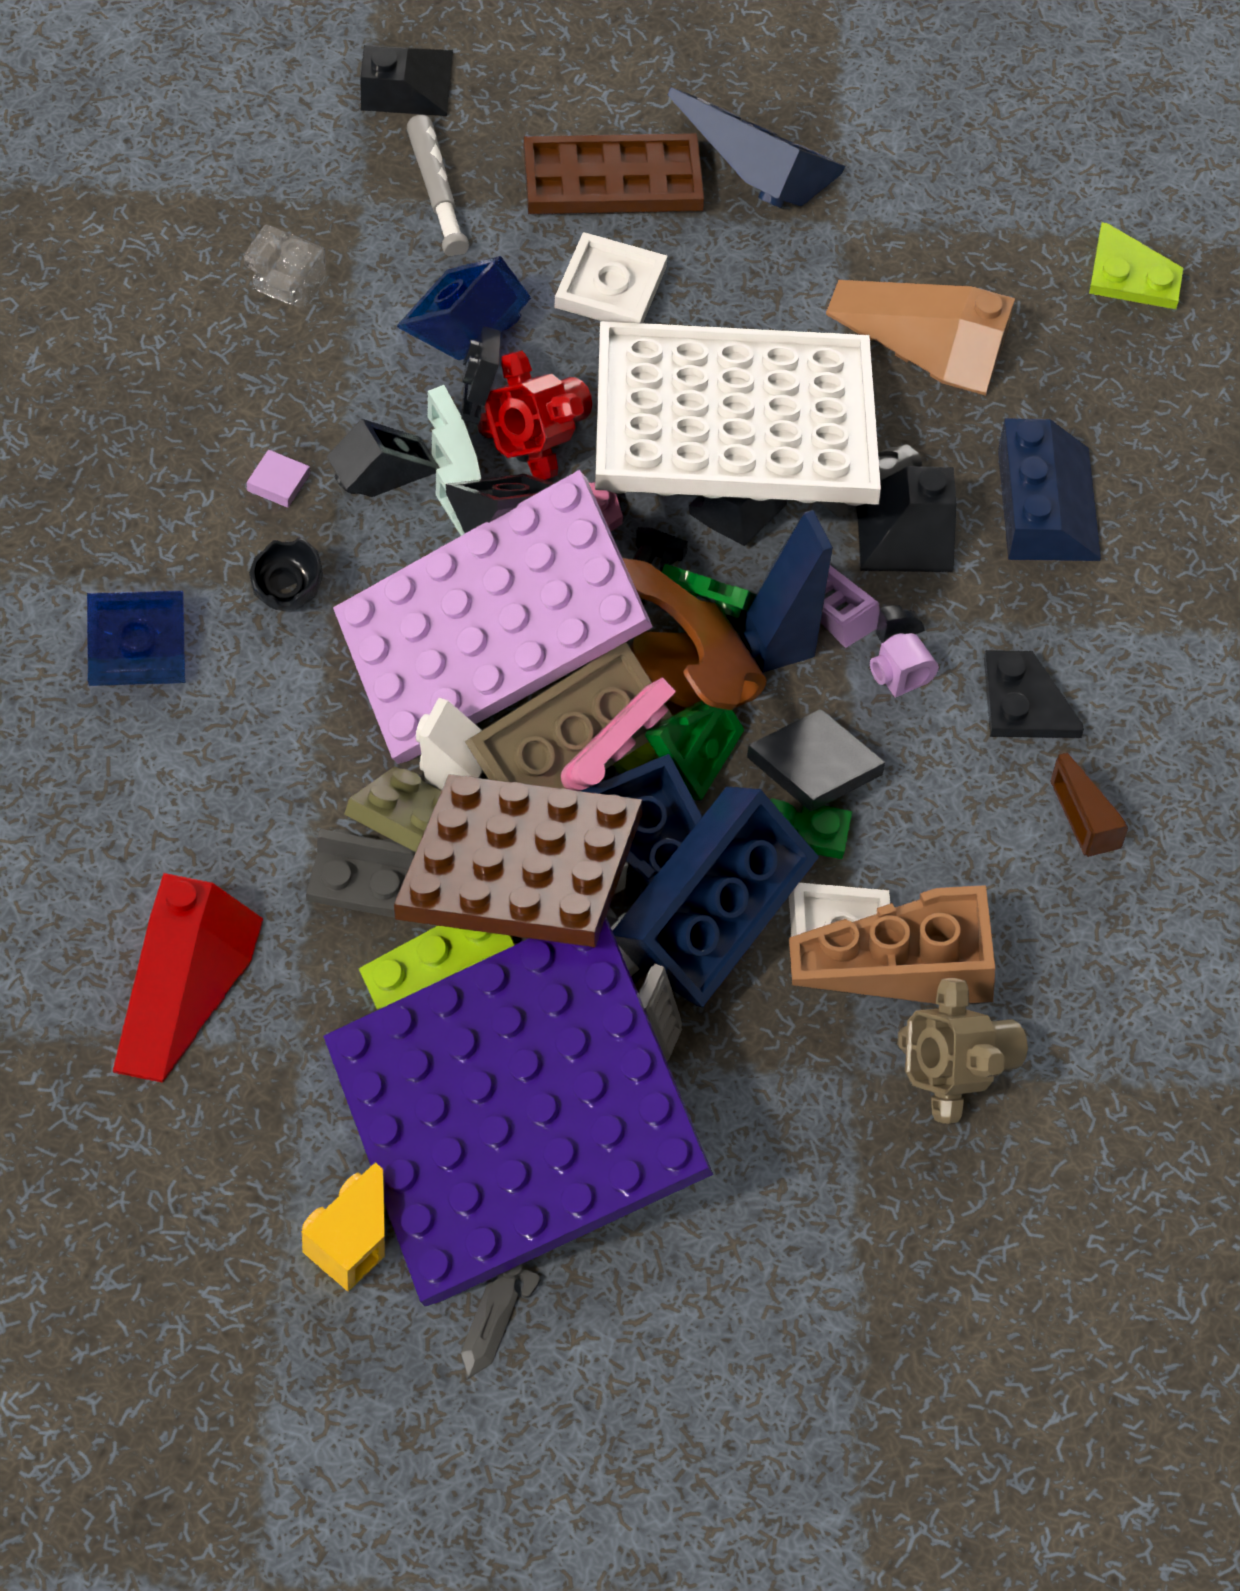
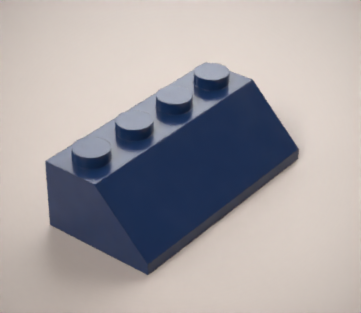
(716, 893)

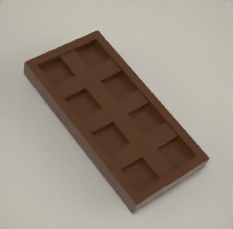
(613, 173)

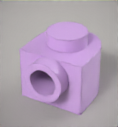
(903, 664)

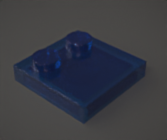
(136, 638)

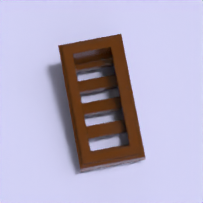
(1090, 814)

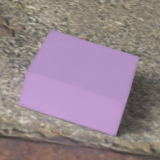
(278, 478)

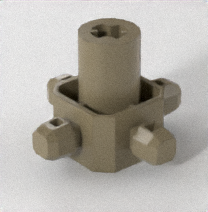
(958, 1049)

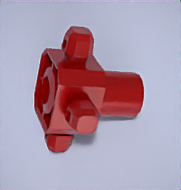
(533, 414)

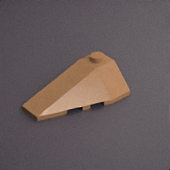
(941, 328)
(903, 949)

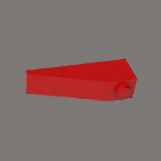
(188, 962)

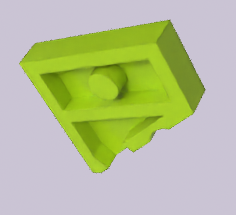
(1133, 271)

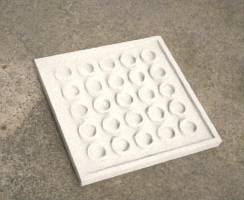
(736, 413)

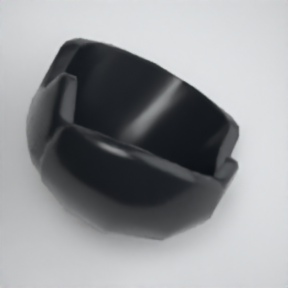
(283, 566)

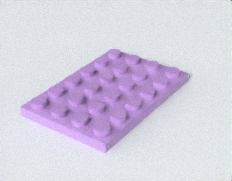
(493, 614)

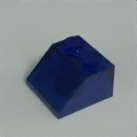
(465, 302)

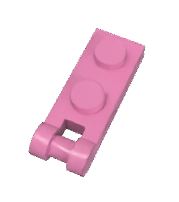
(615, 738)

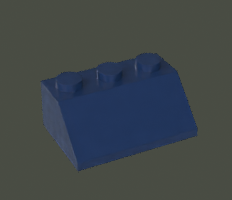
(1047, 493)

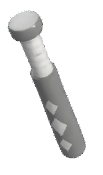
(435, 178)

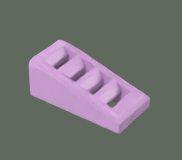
(855, 619)

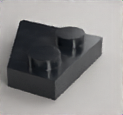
(1025, 698)

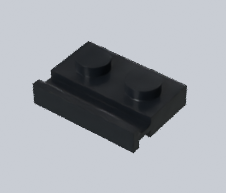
(479, 373)

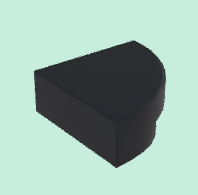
(895, 620)

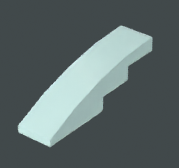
(450, 448)

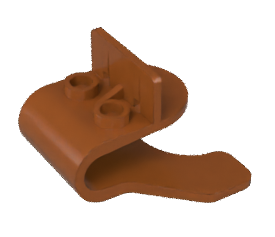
(700, 664)

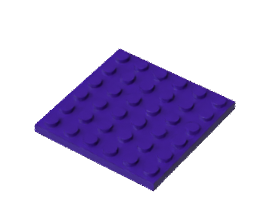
(515, 1109)

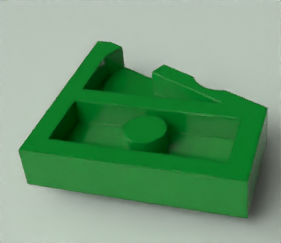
(729, 598)
(698, 743)

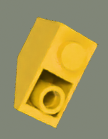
(349, 1233)

